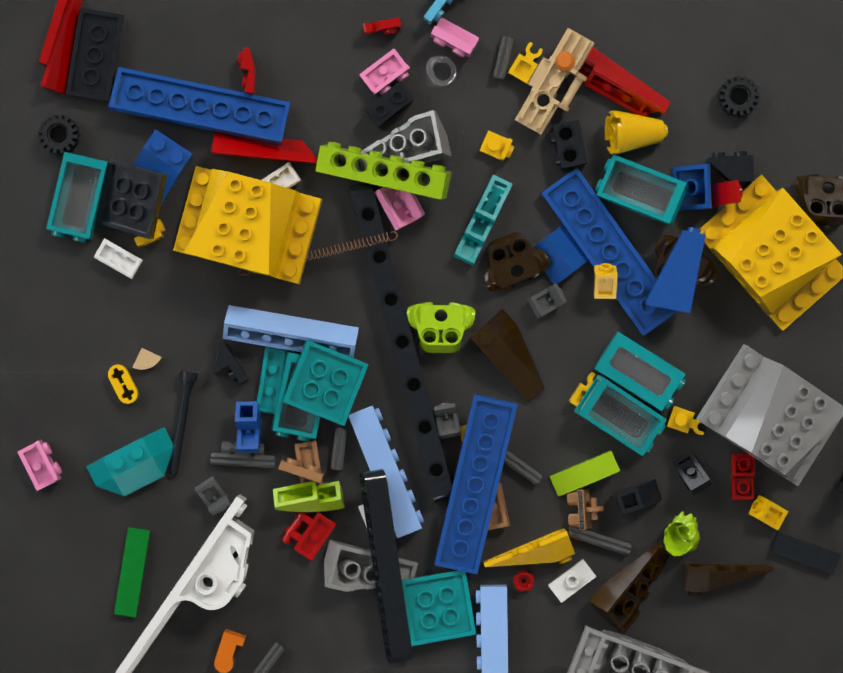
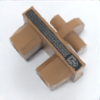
(586, 509)

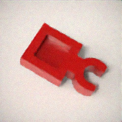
(387, 26)

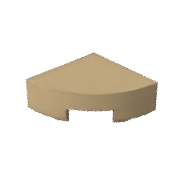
(146, 360)

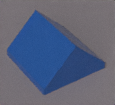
(699, 190)
(563, 254)

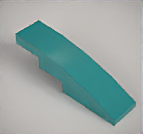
(482, 220)

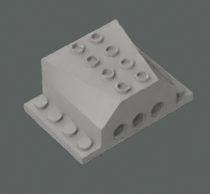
(771, 414)
(618, 653)

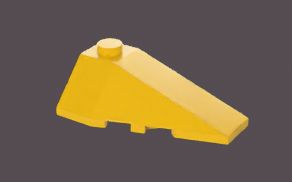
(545, 549)

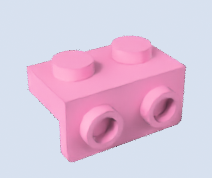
(454, 37)
(385, 72)
(400, 206)
(40, 464)

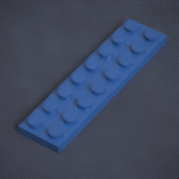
(199, 106)
(605, 242)
(475, 483)

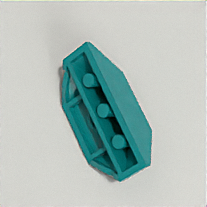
(133, 464)

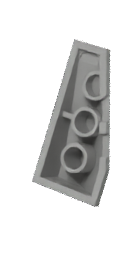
(418, 139)
(351, 567)

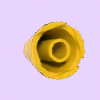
(632, 131)

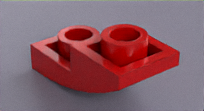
(247, 64)
(726, 193)
(742, 477)

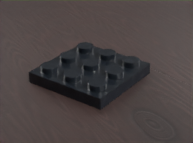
(131, 198)

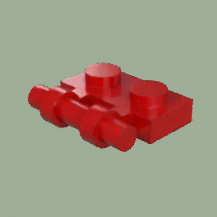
(313, 537)

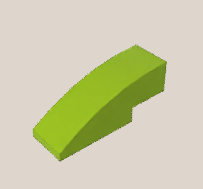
(584, 473)
(309, 497)

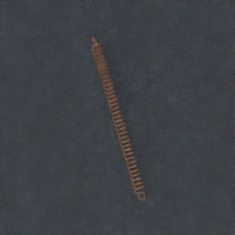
(340, 249)

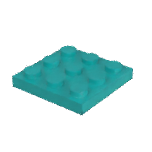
(325, 382)
(438, 607)

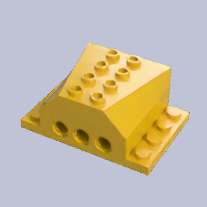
(247, 224)
(774, 251)

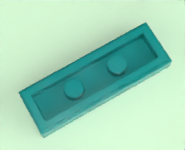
(270, 378)

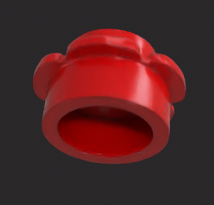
(517, 580)

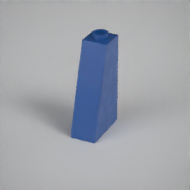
(678, 277)

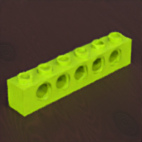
(329, 164)

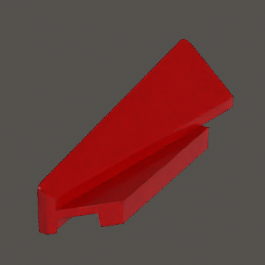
(59, 45)
(621, 86)
(289, 151)

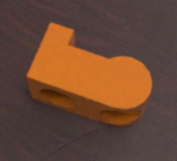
(225, 656)

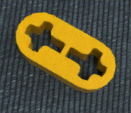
(128, 381)

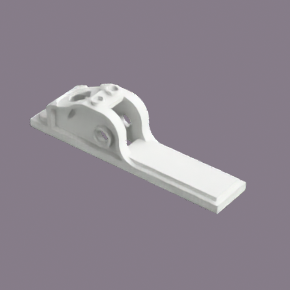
(212, 561)

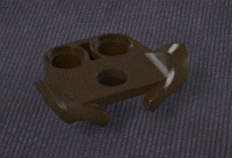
(810, 190)
(707, 269)
(499, 274)

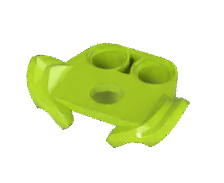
(423, 319)

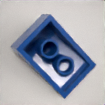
(165, 157)

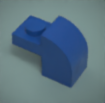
(249, 426)

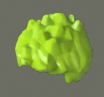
(682, 535)

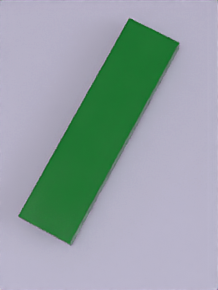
(132, 572)

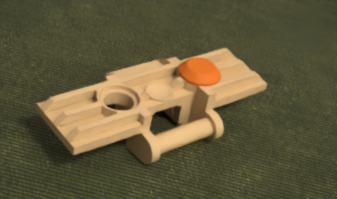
(549, 76)

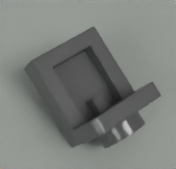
(547, 300)
(447, 420)
(213, 496)

